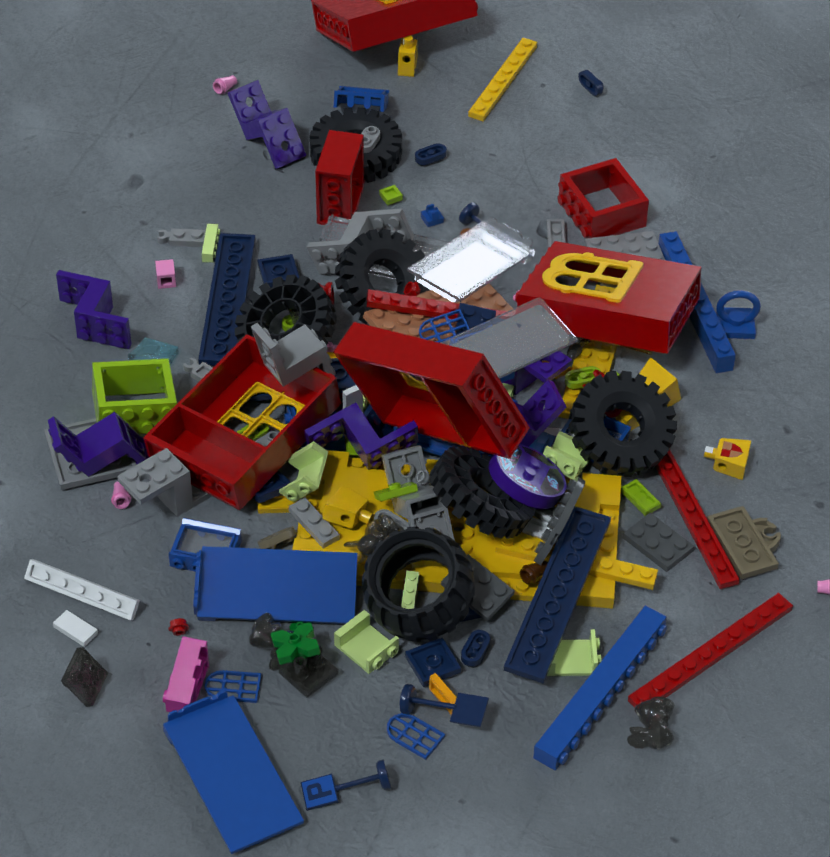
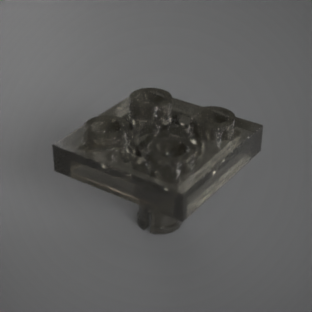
(79, 677)

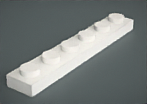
(82, 589)

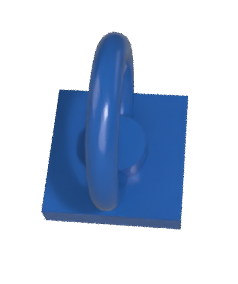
(738, 322)

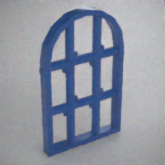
(448, 322)
(241, 682)
(410, 725)

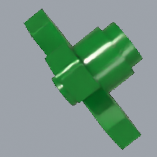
(295, 644)

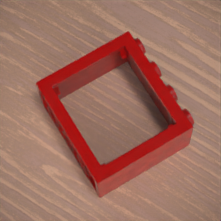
(339, 176)
(609, 221)

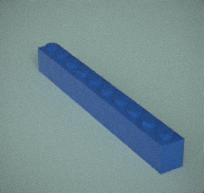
(703, 315)
(599, 688)

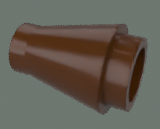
(532, 572)

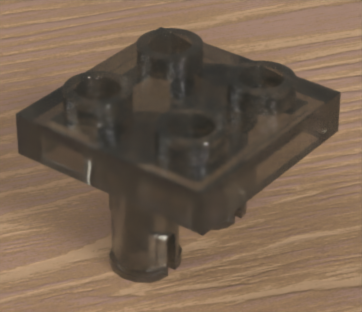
(309, 674)

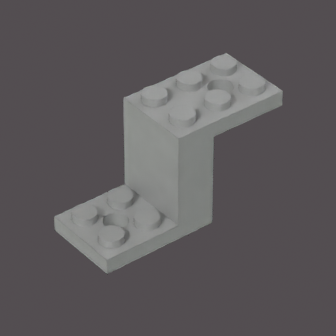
(360, 223)
(293, 353)
(168, 482)
(422, 507)

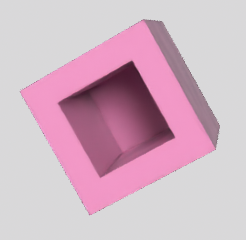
(165, 274)

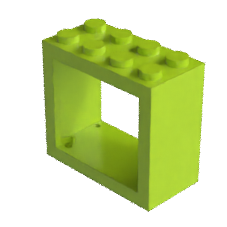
(133, 378)

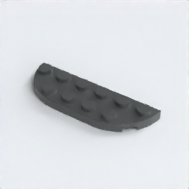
(557, 523)

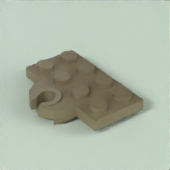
(746, 541)

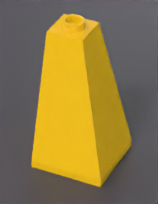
(664, 379)

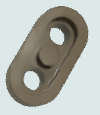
(284, 536)

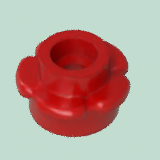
(412, 289)
(178, 626)

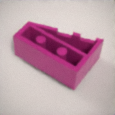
(187, 674)

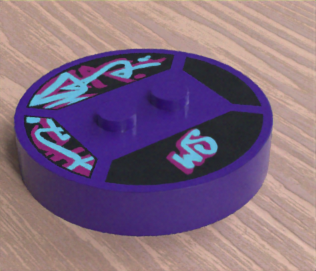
(529, 477)

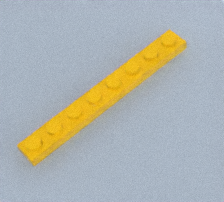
(502, 79)
(602, 566)

